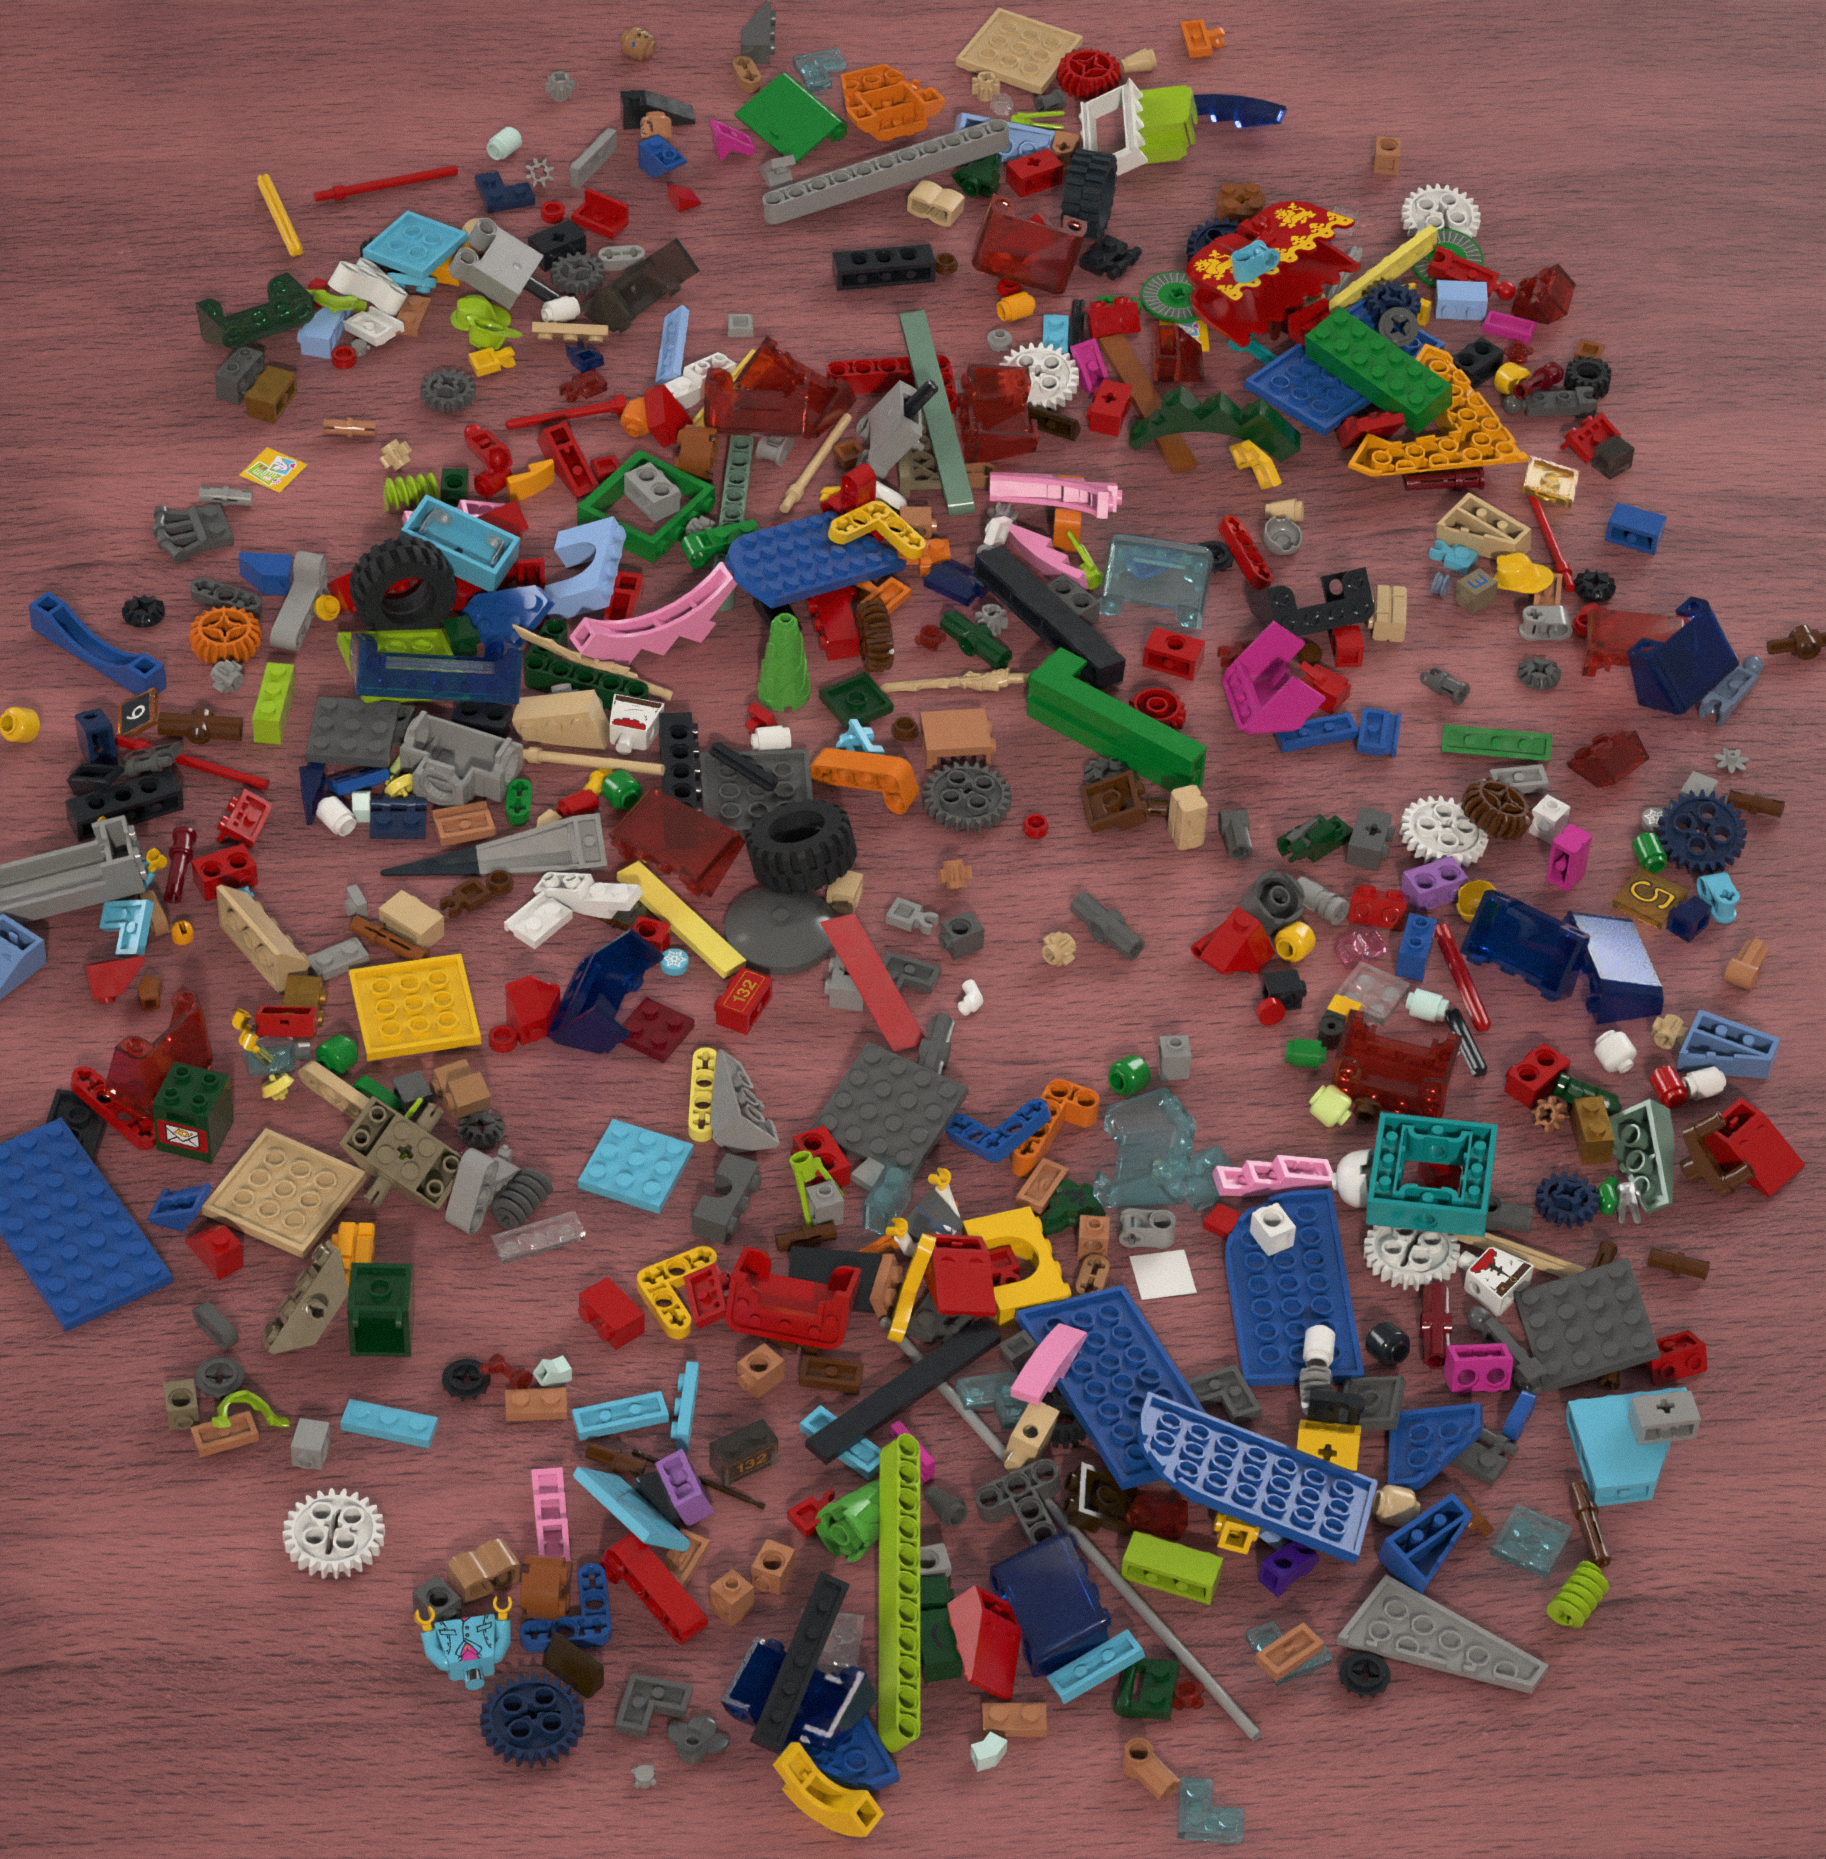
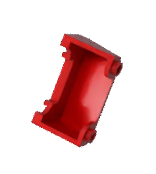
(789, 1306)

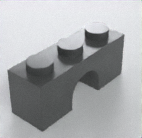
(720, 1216)

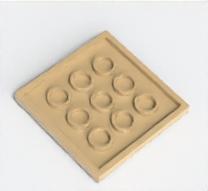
(1018, 50)
(284, 1193)

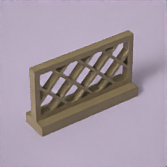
(906, 466)

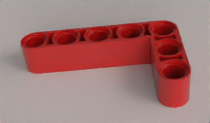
(883, 374)

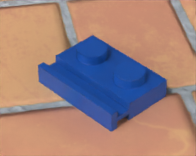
(1378, 732)
(357, 779)

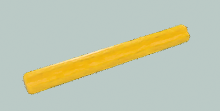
(279, 215)

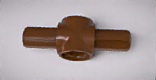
(1800, 642)

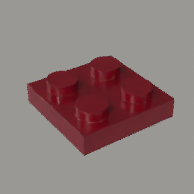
(656, 1029)

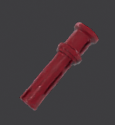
(1542, 379)
(1412, 482)
(180, 855)

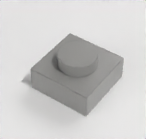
(355, 903)

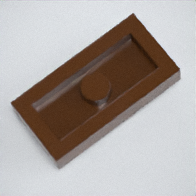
(831, 1374)

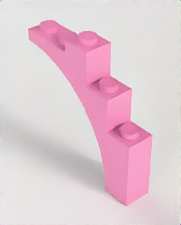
(1044, 489)
(657, 631)

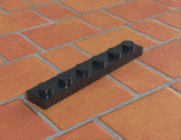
(799, 1663)

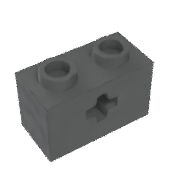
(1370, 839)

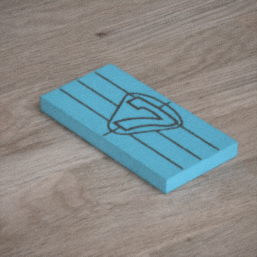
(631, 1509)

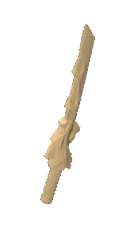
(606, 666)
(976, 681)

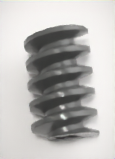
(521, 1198)

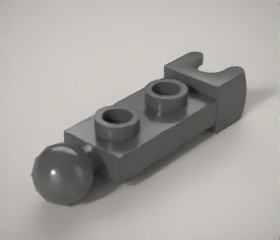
(1554, 403)
(1524, 1370)

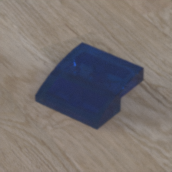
(955, 582)

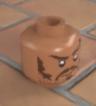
(654, 124)

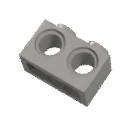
(652, 492)

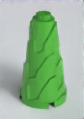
(784, 670)
(851, 1522)

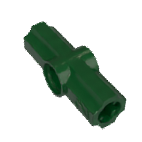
(975, 640)

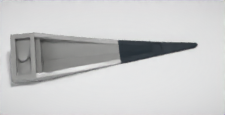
(559, 847)

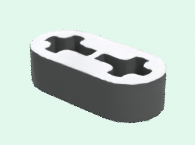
(215, 1325)

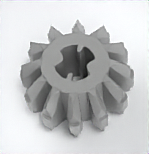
(1314, 1378)

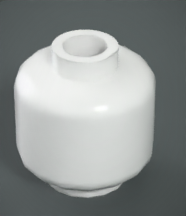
(1615, 1051)

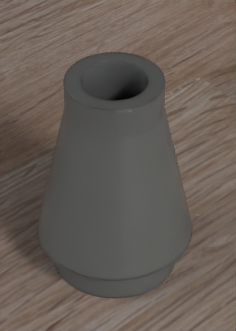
(946, 1506)

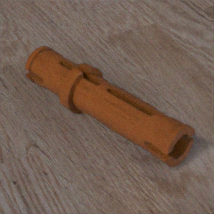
(380, 936)

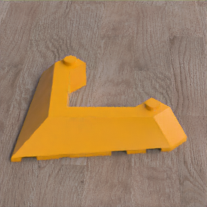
(1468, 429)

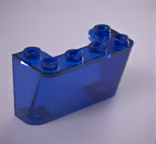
(1686, 665)
(1526, 944)
(1617, 969)
(1052, 1602)
(828, 1709)

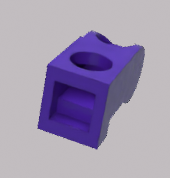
(1286, 1566)

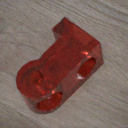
(1158, 1517)

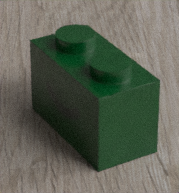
(938, 1647)

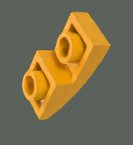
(527, 484)

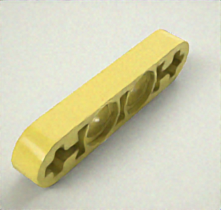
(701, 1094)

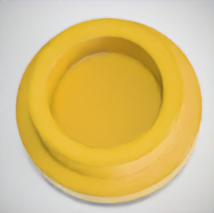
(326, 607)

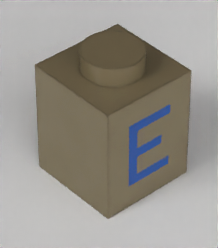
(1476, 591)

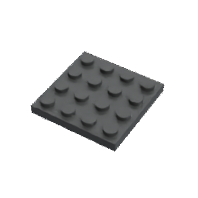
(739, 801)
(890, 1109)
(1587, 1324)

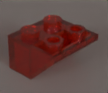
(1544, 296)
(1175, 355)
(1609, 758)

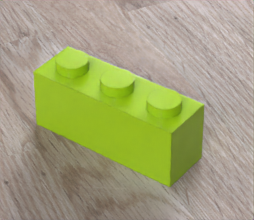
(274, 703)
(1172, 1567)

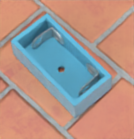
(485, 548)

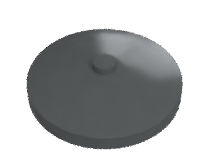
(779, 930)

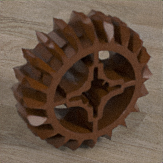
(875, 636)
(1497, 808)

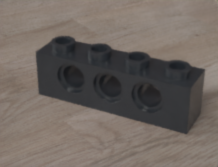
(883, 267)
(136, 799)

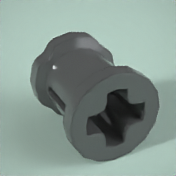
(1050, 102)

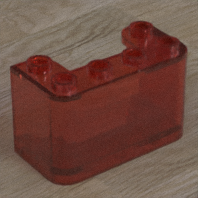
(1395, 1072)

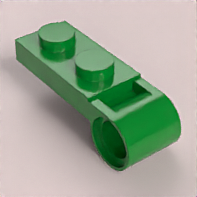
(702, 545)

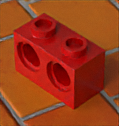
(227, 867)
(1535, 1075)
(822, 1145)

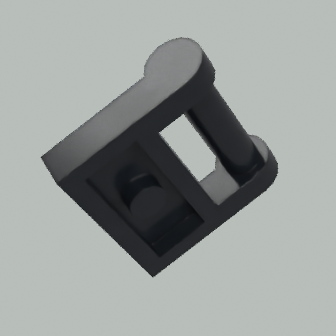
(1325, 1406)

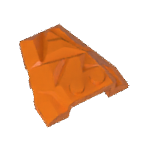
(887, 104)

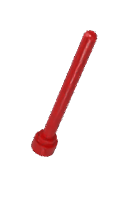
(614, 406)

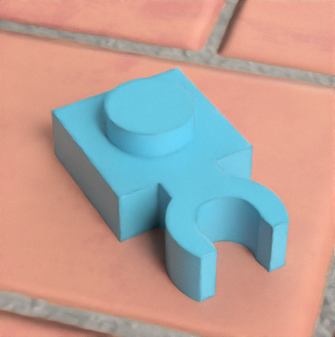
(1455, 558)

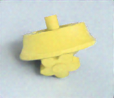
(400, 786)
(277, 1086)

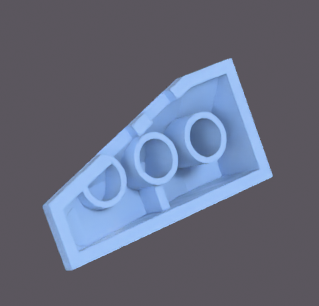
(1022, 138)

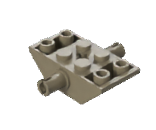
(376, 1145)
(311, 1305)

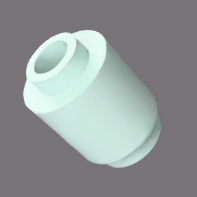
(504, 143)
(1427, 1005)

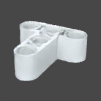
(368, 283)

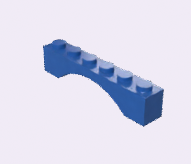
(61, 625)

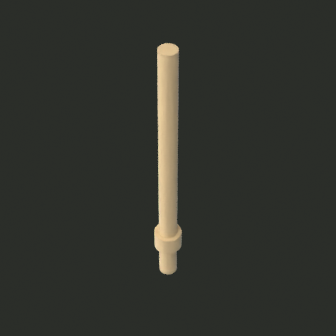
(796, 490)
(537, 755)

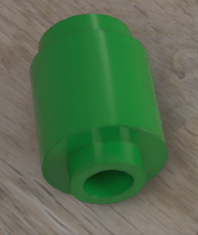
(1649, 852)
(1305, 1053)

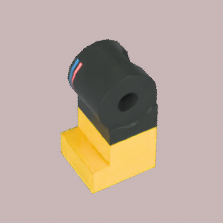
(1334, 1021)

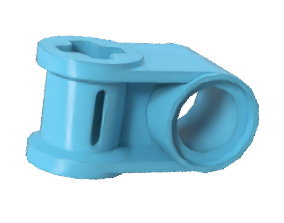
(1253, 261)
(1720, 894)

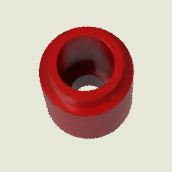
(490, 484)
(578, 803)
(1668, 1087)

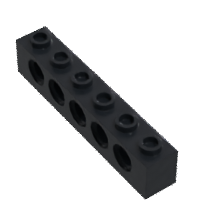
(678, 757)

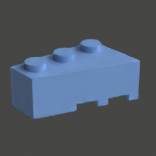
(1729, 1047)

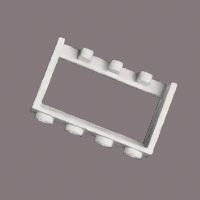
(1126, 97)

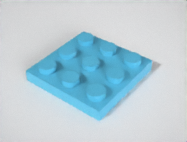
(415, 245)
(636, 1166)

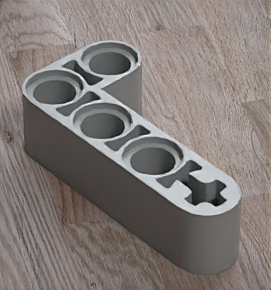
(298, 608)

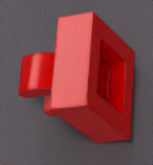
(759, 718)

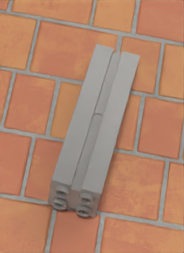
(75, 874)

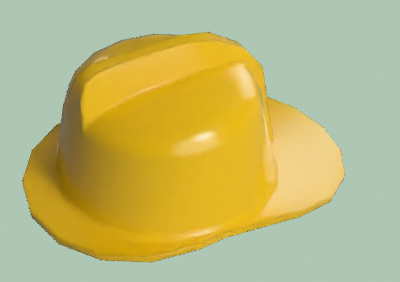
(1520, 575)

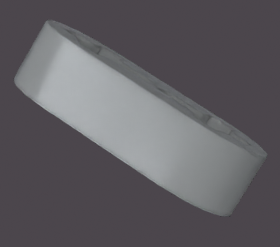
(621, 257)

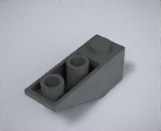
(759, 36)

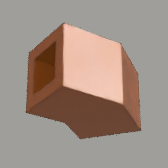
(149, 992)

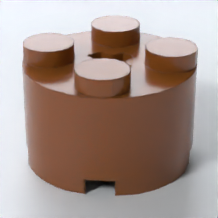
(1239, 202)
(697, 451)
(545, 1587)

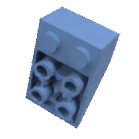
(20, 954)

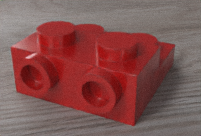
(1354, 430)

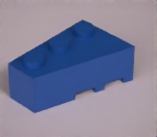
(1425, 1543)

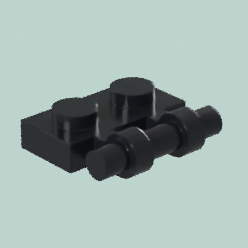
(1111, 257)

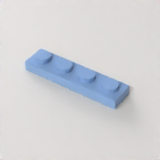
(672, 345)

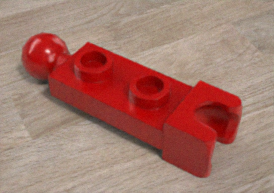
(1455, 268)
(487, 447)

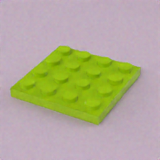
(402, 641)

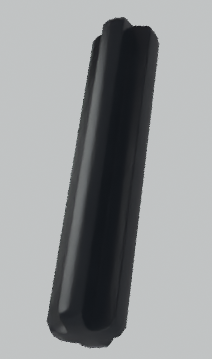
(1077, 323)
(743, 766)
(1468, 1047)

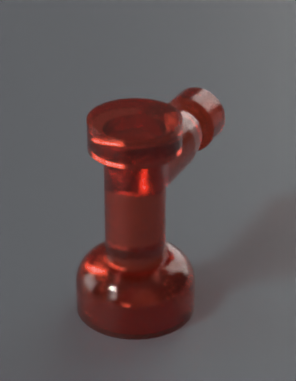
(519, 1378)

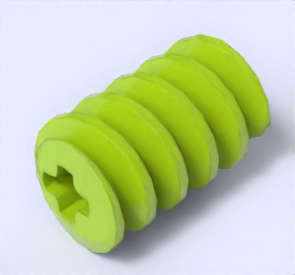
(409, 491)
(1578, 1596)

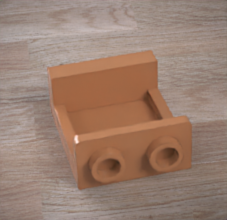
(956, 734)

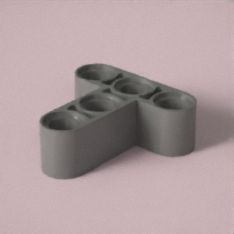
(1022, 1503)

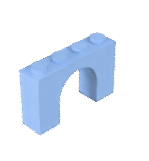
(593, 588)

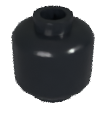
(1387, 1344)

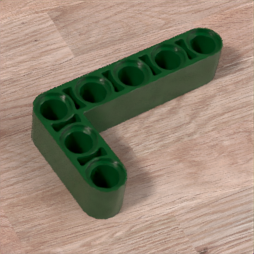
(547, 669)

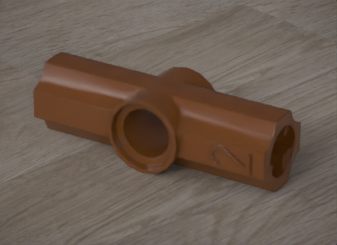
(200, 726)

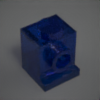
(1689, 918)

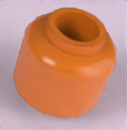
(634, 418)

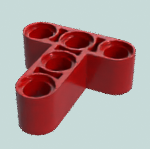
(857, 489)

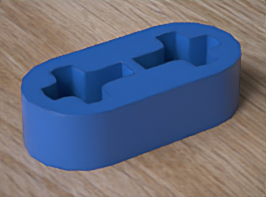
(1520, 1415)

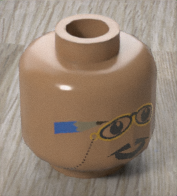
(638, 43)

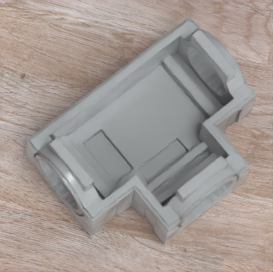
(457, 761)

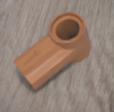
(1745, 968)
(1149, 1770)

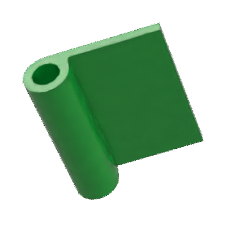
(791, 118)

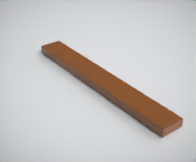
(1145, 399)

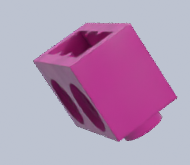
(1478, 1364)

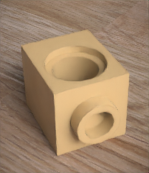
(845, 893)

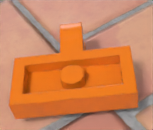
(1199, 39)
(935, 552)
(891, 593)

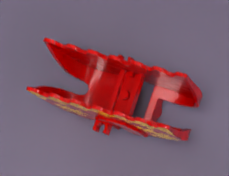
(1305, 263)

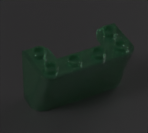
(287, 308)

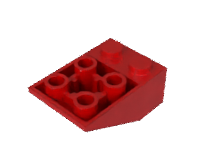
(1754, 1139)
(961, 1276)
(986, 1640)

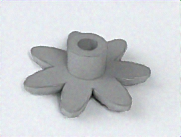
(1732, 760)

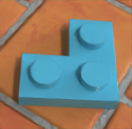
(132, 921)

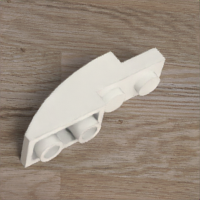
(690, 387)
(585, 896)

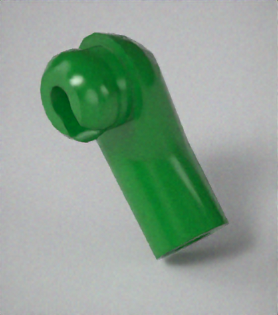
(1608, 1195)

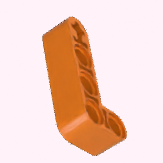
(1065, 521)
(868, 772)
(1066, 1103)

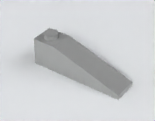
(736, 1111)

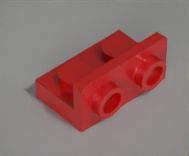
(1306, 319)
(1591, 434)
(245, 818)
(707, 1294)
(1681, 1357)

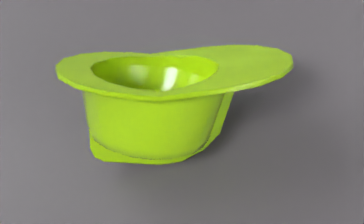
(480, 306)
(487, 333)

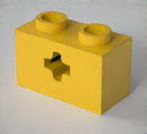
(1342, 1438)

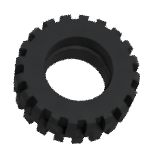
(395, 562)
(801, 846)

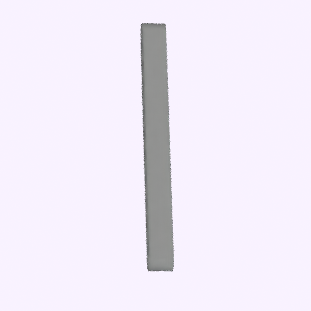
(885, 171)

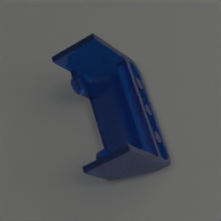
(597, 991)

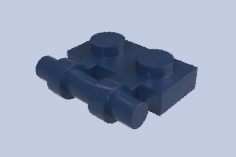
(398, 824)

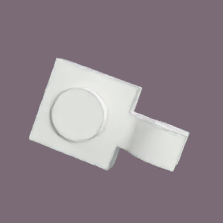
(996, 533)

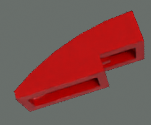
(625, 597)

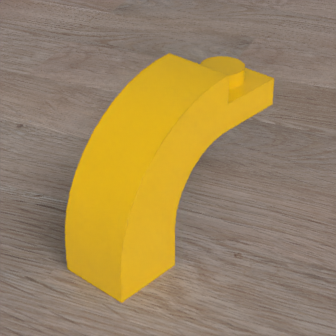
(835, 1807)

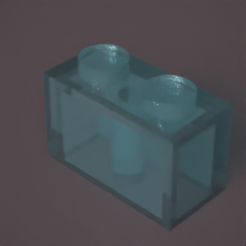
(887, 1198)

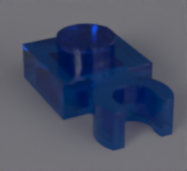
(584, 358)

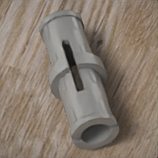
(225, 496)

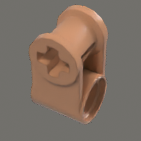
(1065, 146)

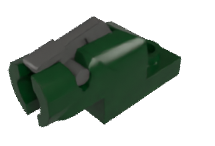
(1314, 838)

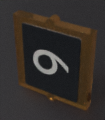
(138, 713)

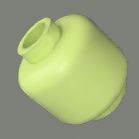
(1330, 1105)

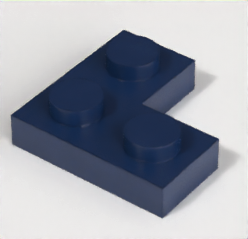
(499, 197)

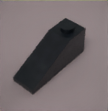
(636, 103)

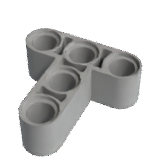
(477, 1186)

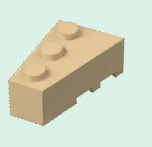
(1483, 529)
(563, 720)

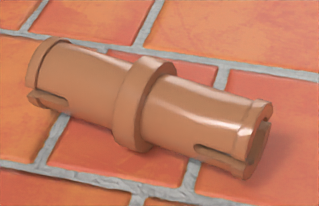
(349, 427)

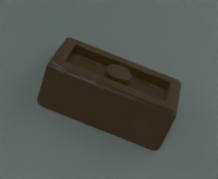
(1055, 423)
(574, 1666)

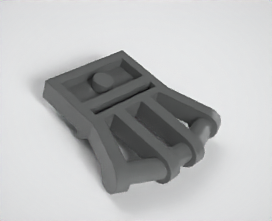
(208, 528)

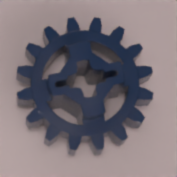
(1392, 296)
(1567, 1200)

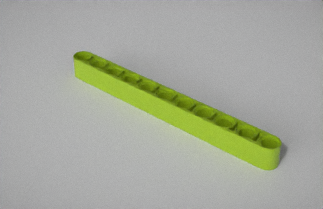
(899, 1593)

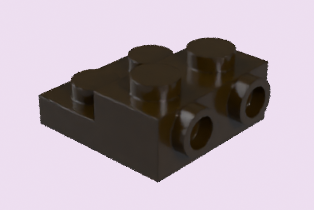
(1097, 1500)

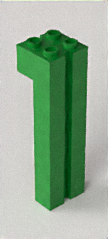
(1111, 726)

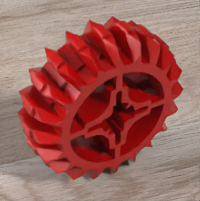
(1088, 73)

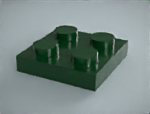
(856, 699)

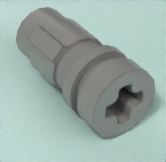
(1327, 904)

